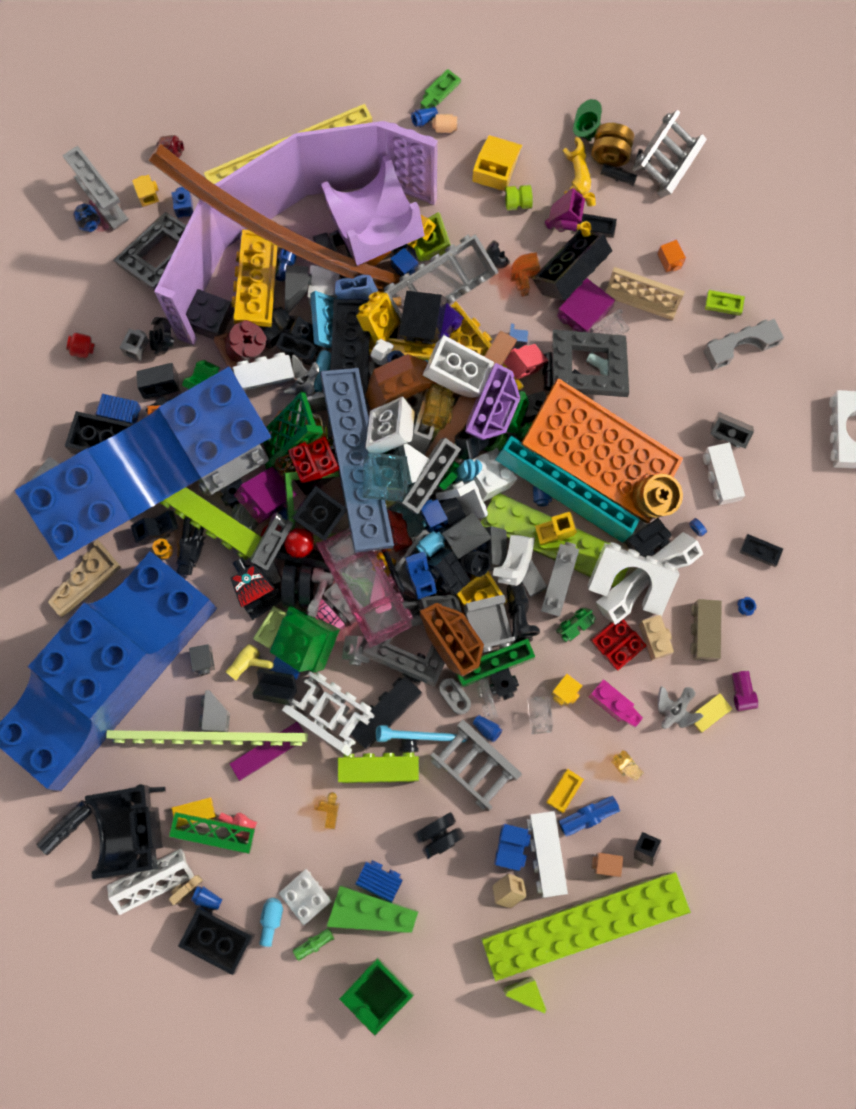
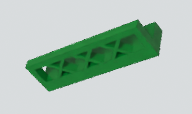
(207, 838)

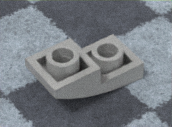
(533, 581)

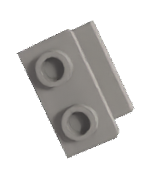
(490, 622)

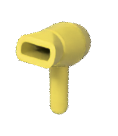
(245, 659)

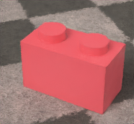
(525, 361)

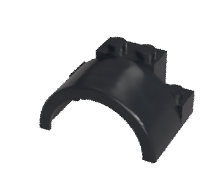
(127, 831)

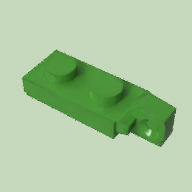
(440, 89)

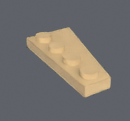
(90, 574)

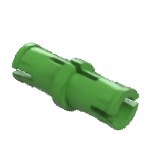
(313, 944)

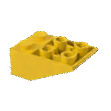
(496, 163)

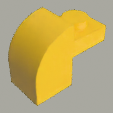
(559, 528)

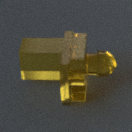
(626, 765)
(331, 808)

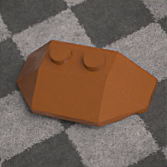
(397, 379)
(453, 638)

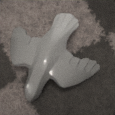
(305, 379)
(676, 710)

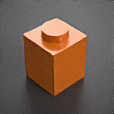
(671, 256)

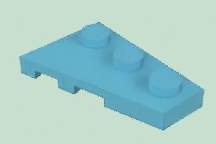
(322, 318)

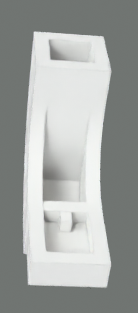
(517, 560)

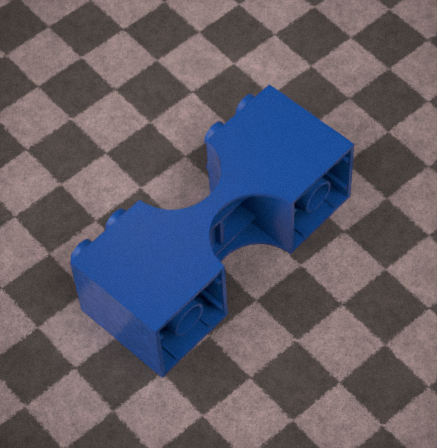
(143, 464)

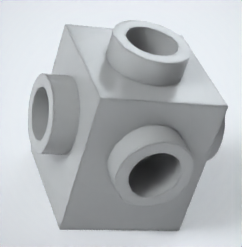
(353, 650)

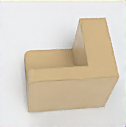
(509, 891)

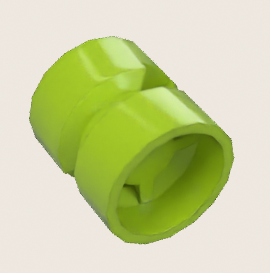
(518, 197)

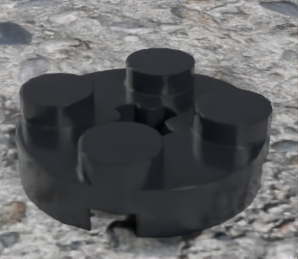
(160, 336)

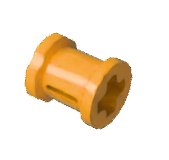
(164, 554)

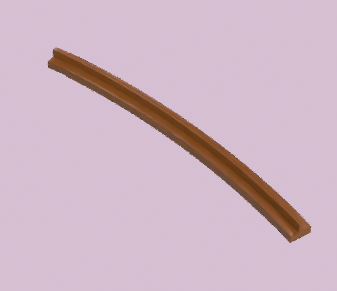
(261, 225)

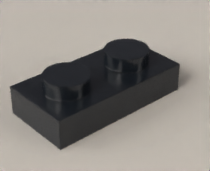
(761, 550)

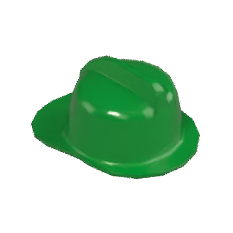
(587, 119)

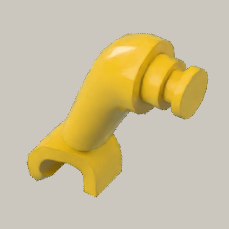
(582, 179)

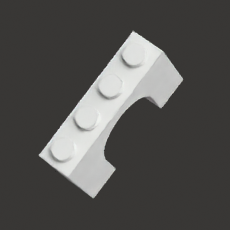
(844, 448)
(614, 559)

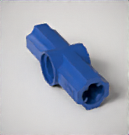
(589, 816)

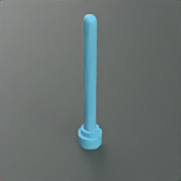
(384, 733)

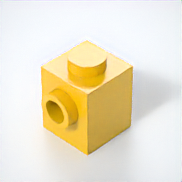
(146, 190)
(566, 691)

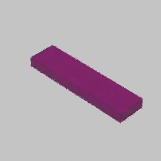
(262, 754)

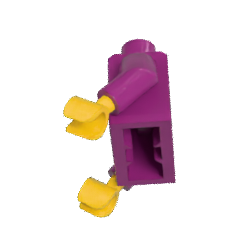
(568, 212)

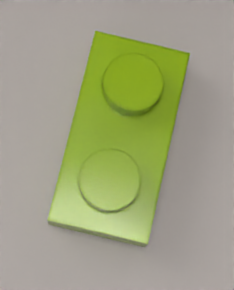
(724, 302)

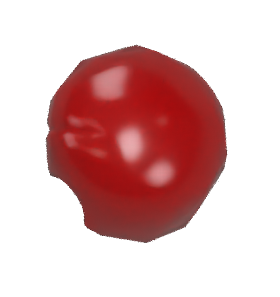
(299, 542)

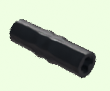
(64, 827)

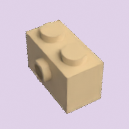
(656, 637)

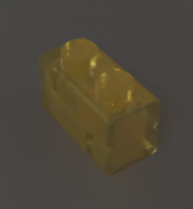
(438, 406)

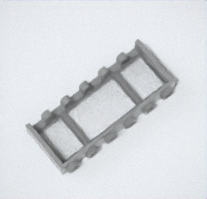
(448, 275)

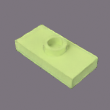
(269, 628)

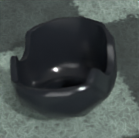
(497, 257)

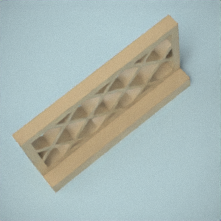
(647, 300)

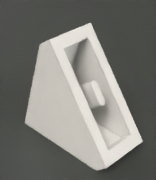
(415, 462)

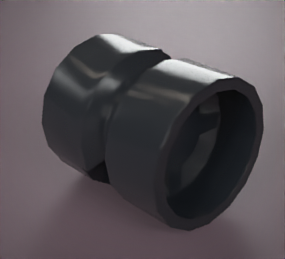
(475, 562)

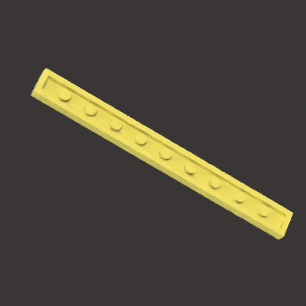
(355, 116)

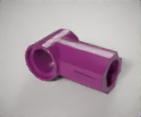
(744, 695)

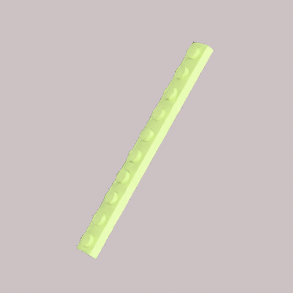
(216, 737)

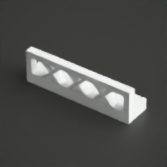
(130, 885)

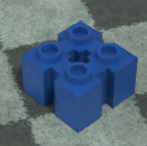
(511, 847)

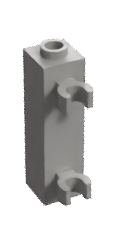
(233, 470)
(560, 579)

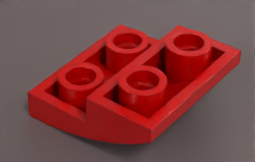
(313, 460)
(618, 643)

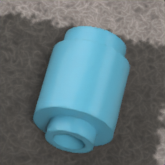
(431, 544)

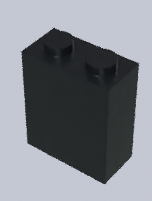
(422, 317)

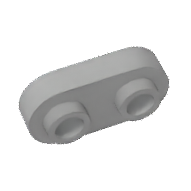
(455, 696)

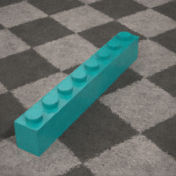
(567, 490)

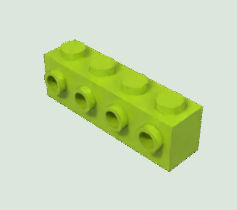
(378, 769)

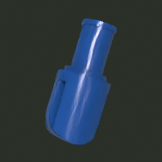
(284, 258)

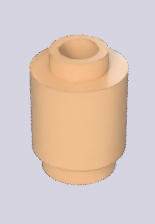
(444, 123)

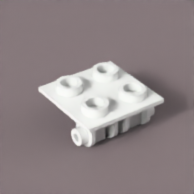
(305, 897)

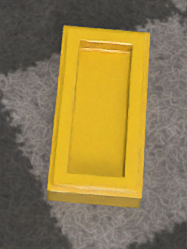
(564, 791)
(201, 808)

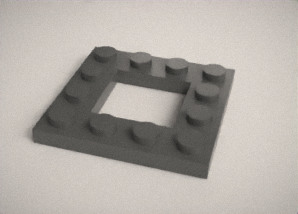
(131, 257)
(615, 346)
(425, 669)

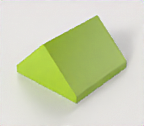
(436, 242)
(526, 993)

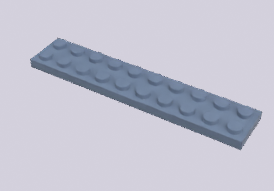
(349, 429)

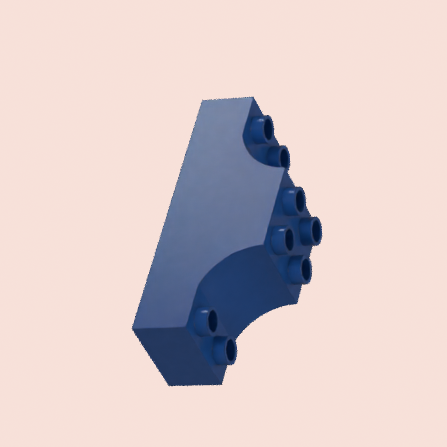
(100, 670)

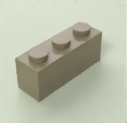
(706, 630)

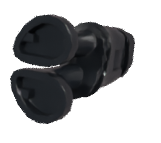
(189, 548)
(517, 609)

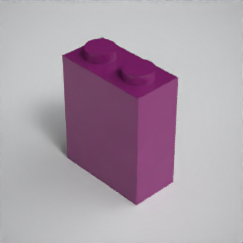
(585, 307)
(263, 495)

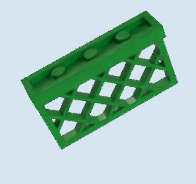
(306, 433)

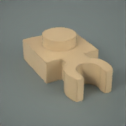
(182, 892)

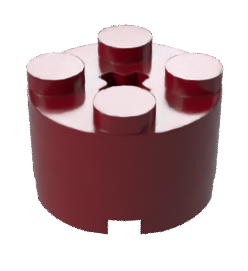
(245, 332)

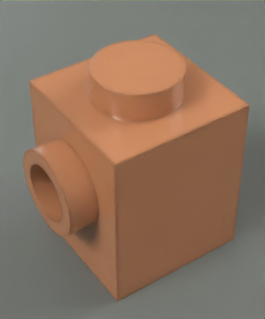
(607, 864)

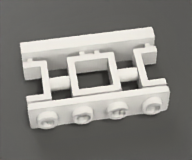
(319, 724)

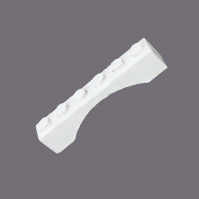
(620, 599)

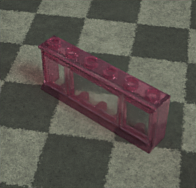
(365, 588)

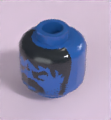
(86, 217)

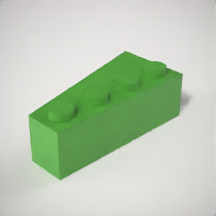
(367, 912)

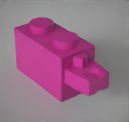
(615, 704)

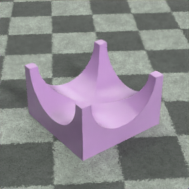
(375, 215)

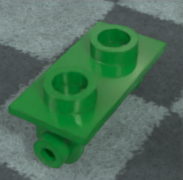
(581, 618)

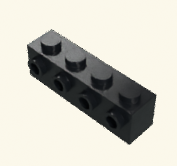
(387, 711)

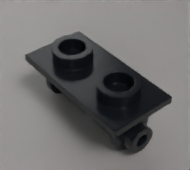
(263, 603)

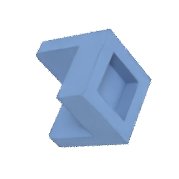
(520, 335)

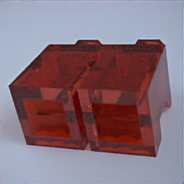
(399, 532)

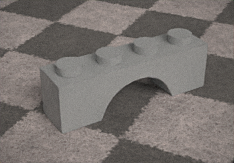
(763, 335)

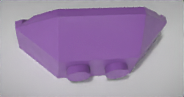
(495, 405)

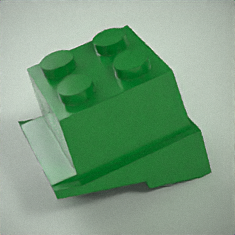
(304, 641)
(376, 996)

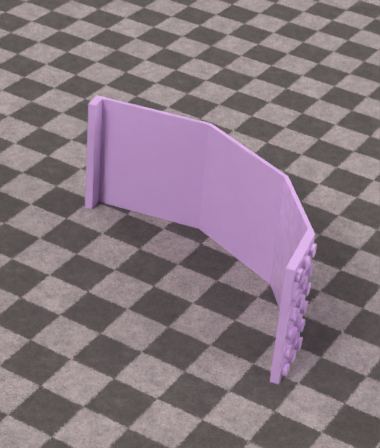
(281, 177)

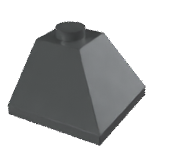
(296, 285)
(465, 535)

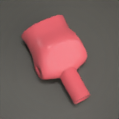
(239, 819)

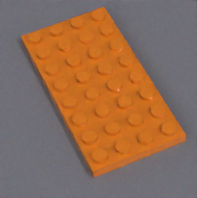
(597, 446)

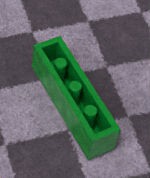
(499, 660)

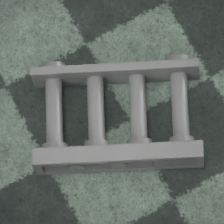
(684, 158)
(95, 187)
(494, 759)

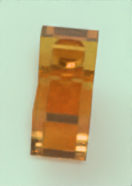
(523, 268)

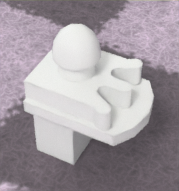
(381, 351)

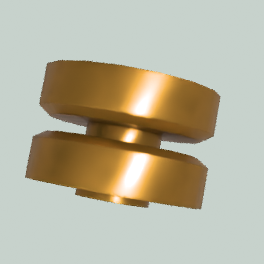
(612, 144)
(657, 496)

